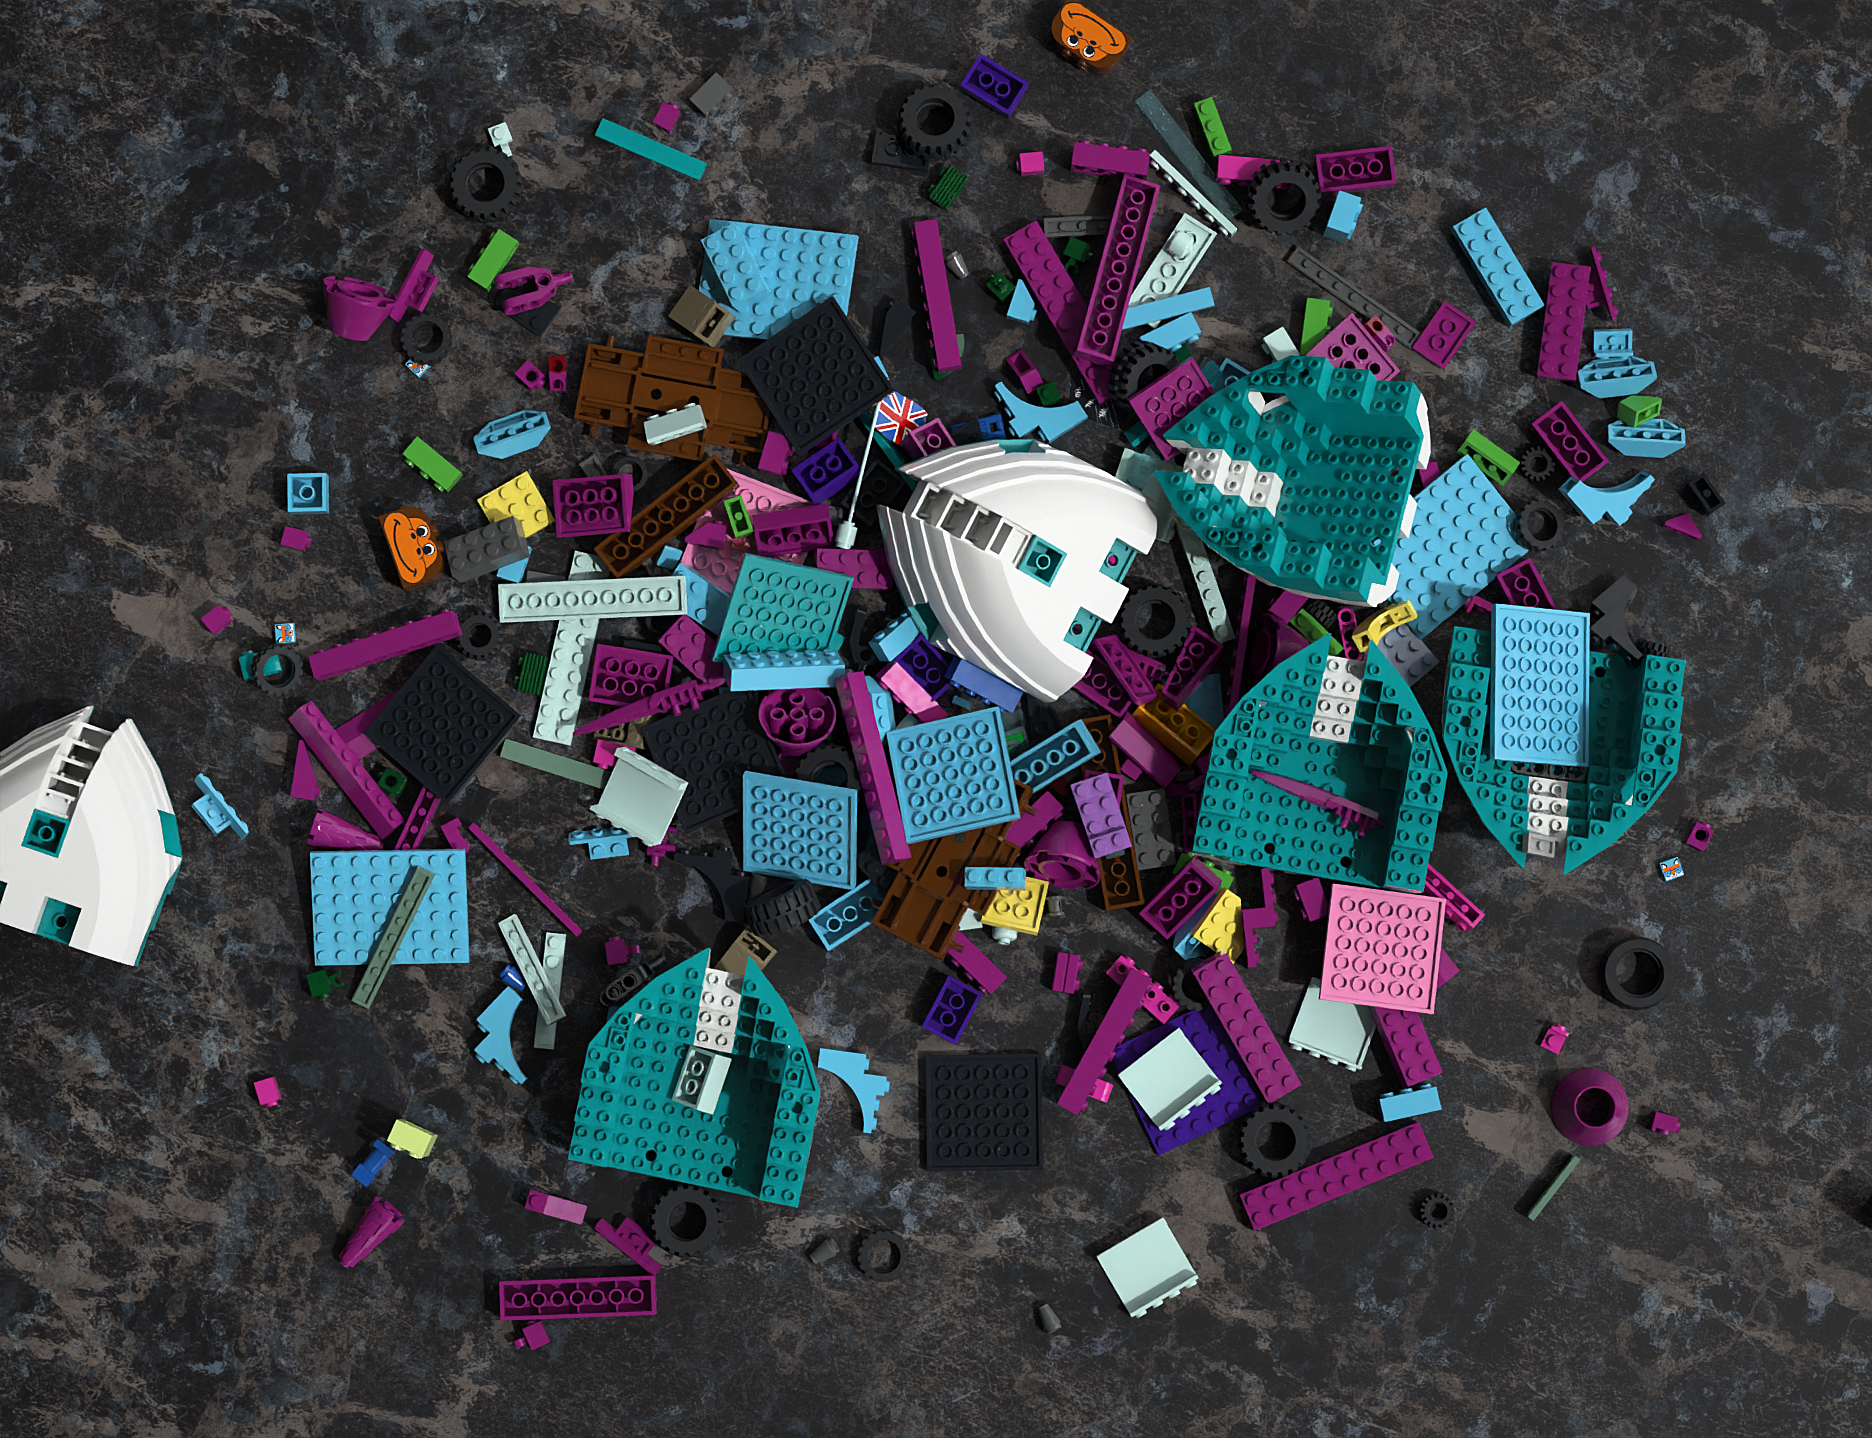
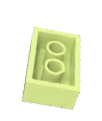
(412, 1138)

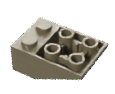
(701, 316)
(626, 733)
(746, 945)

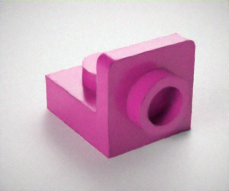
(1481, 605)
(1554, 1038)

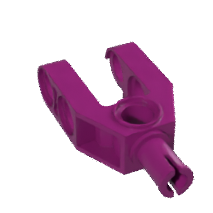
(533, 299)

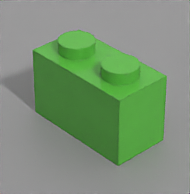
(739, 517)

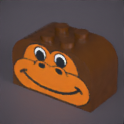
(1088, 39)
(414, 547)

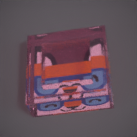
(738, 548)

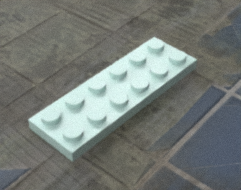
(1169, 272)

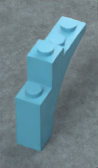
(1027, 417)
(1613, 501)
(497, 1045)
(866, 1087)

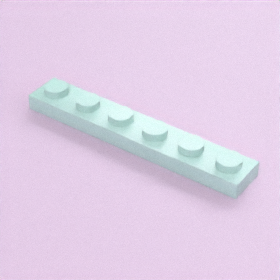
(1197, 198)
(532, 969)
(553, 969)

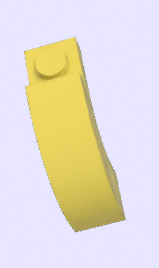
(1382, 622)

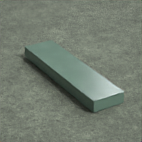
(1553, 1187)

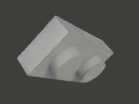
(1538, 845)

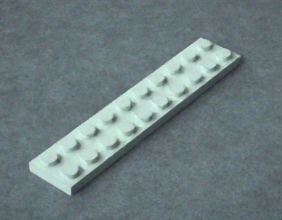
(592, 599)
(569, 662)

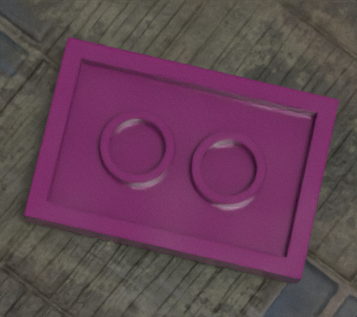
(1444, 335)

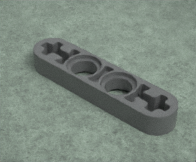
(1547, 772)

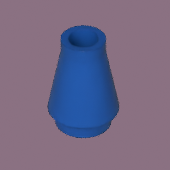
(512, 977)

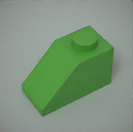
(1638, 409)

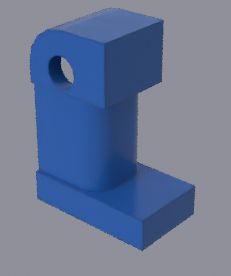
(368, 1170)

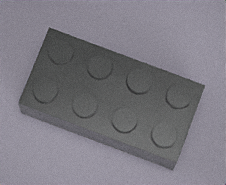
(487, 549)
(1150, 829)

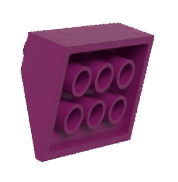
(593, 505)
(628, 675)

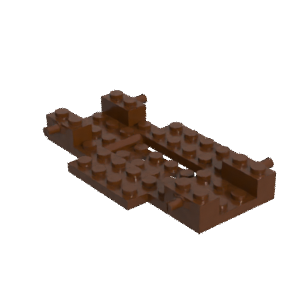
(614, 386)
(921, 909)

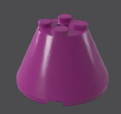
(797, 719)

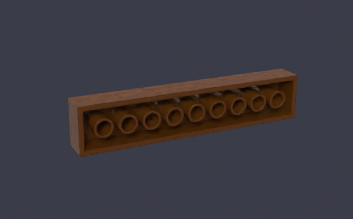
(1118, 874)

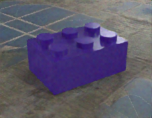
(994, 86)
(827, 472)
(925, 667)
(952, 1010)

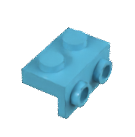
(1612, 343)

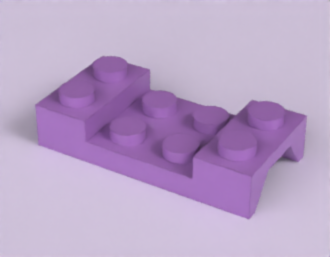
(1101, 815)

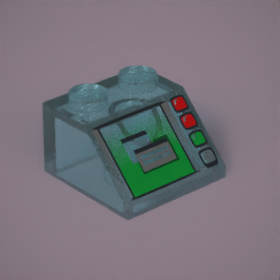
(1017, 741)

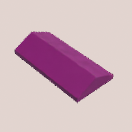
(1126, 669)
(353, 731)
(1145, 750)

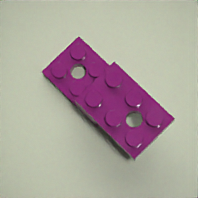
(1259, 918)

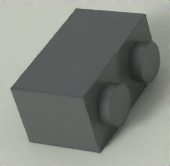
(711, 95)

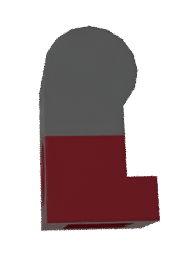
(1059, 784)

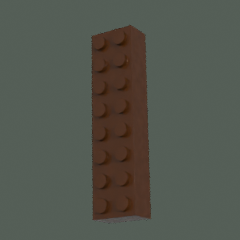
(667, 517)

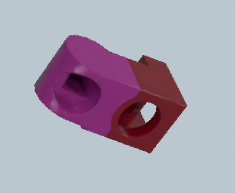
(1380, 333)
(558, 373)

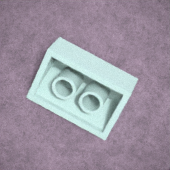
(674, 424)
(701, 1079)

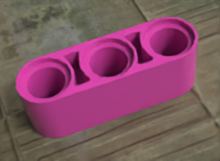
(1344, 627)
(1103, 1088)

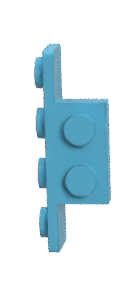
(215, 811)
(602, 842)

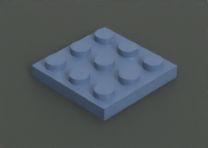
(1407, 653)

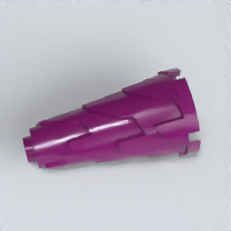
(335, 833)
(372, 1229)

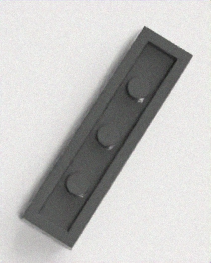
(1075, 226)

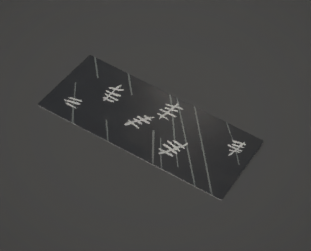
(1106, 414)

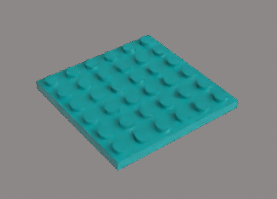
(781, 608)

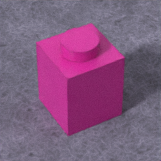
(1030, 163)
(267, 1092)

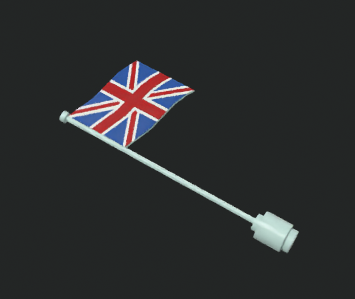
(894, 420)

